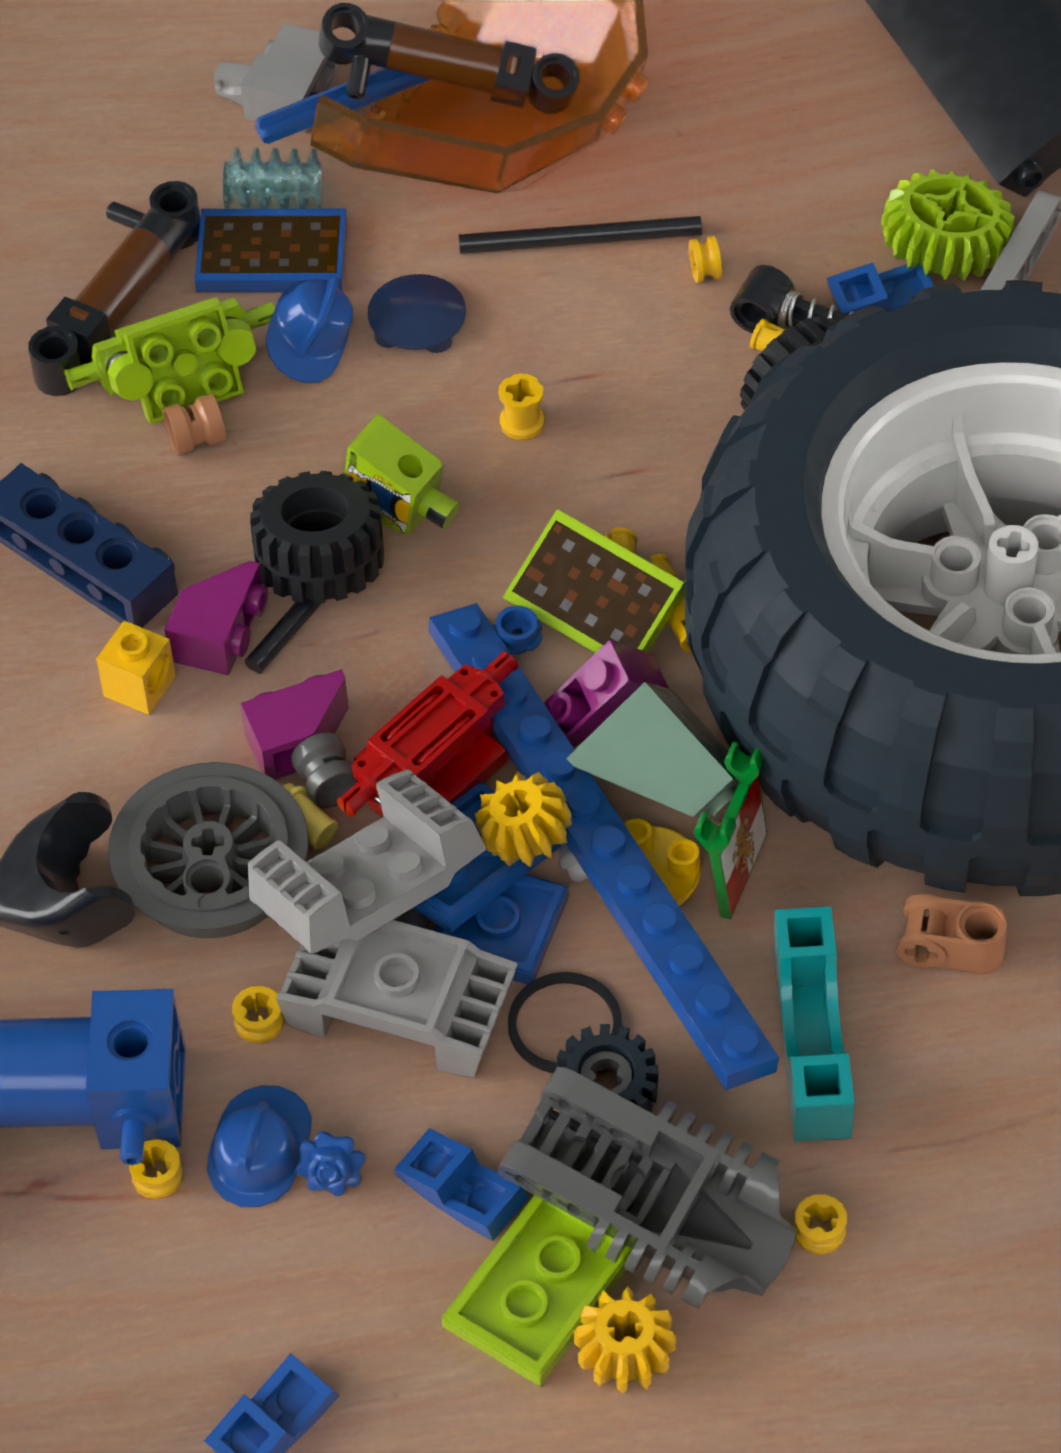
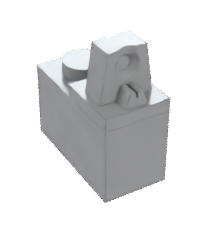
(281, 76)

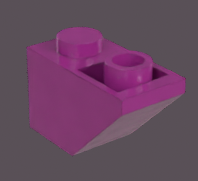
(215, 618)
(601, 688)
(288, 716)

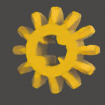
(523, 819)
(625, 1340)

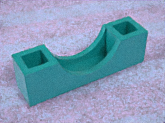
(810, 1024)

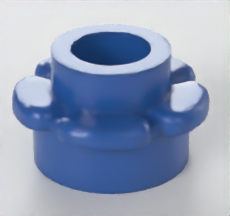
(518, 620)

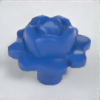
(330, 1163)

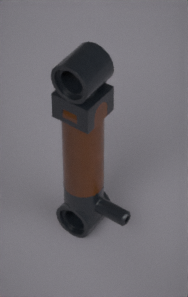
(447, 58)
(98, 309)

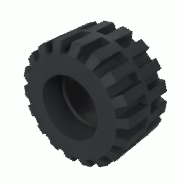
(317, 536)

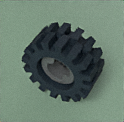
(628, 1059)

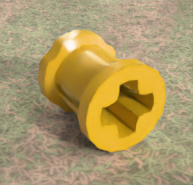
(521, 401)

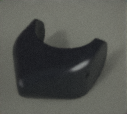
(41, 873)

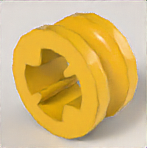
(705, 259)
(261, 1030)
(164, 1184)
(824, 1208)

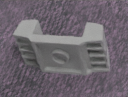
(369, 874)
(403, 985)

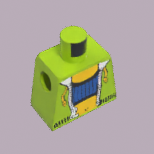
(401, 476)

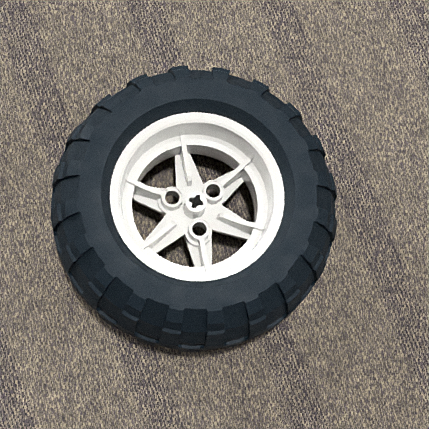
(808, 551)

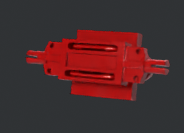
(437, 737)

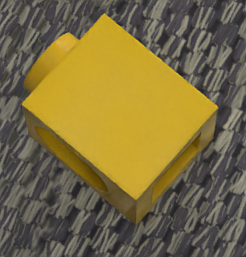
(136, 667)

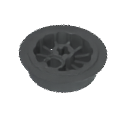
(207, 852)

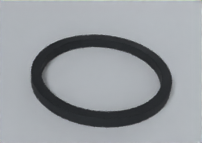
(542, 982)

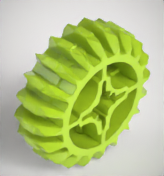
(947, 224)

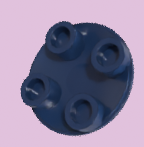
(416, 313)

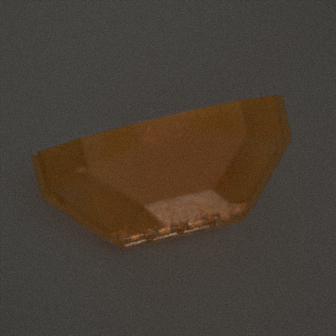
(489, 146)

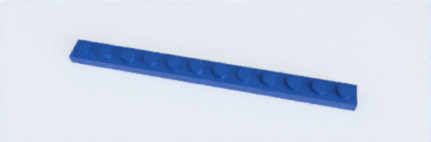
(616, 864)

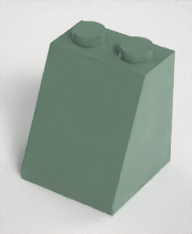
(661, 753)

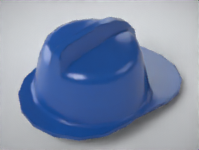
(309, 330)
(258, 1145)

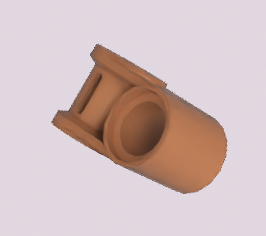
(951, 934)

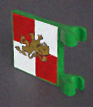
(740, 836)

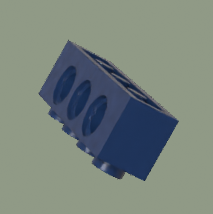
(83, 548)

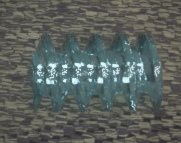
(273, 179)

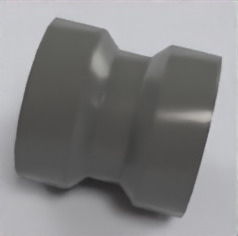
(323, 765)

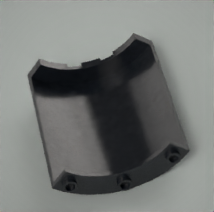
(992, 74)

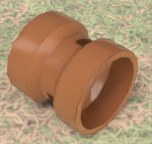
(194, 424)

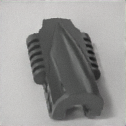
(654, 1188)

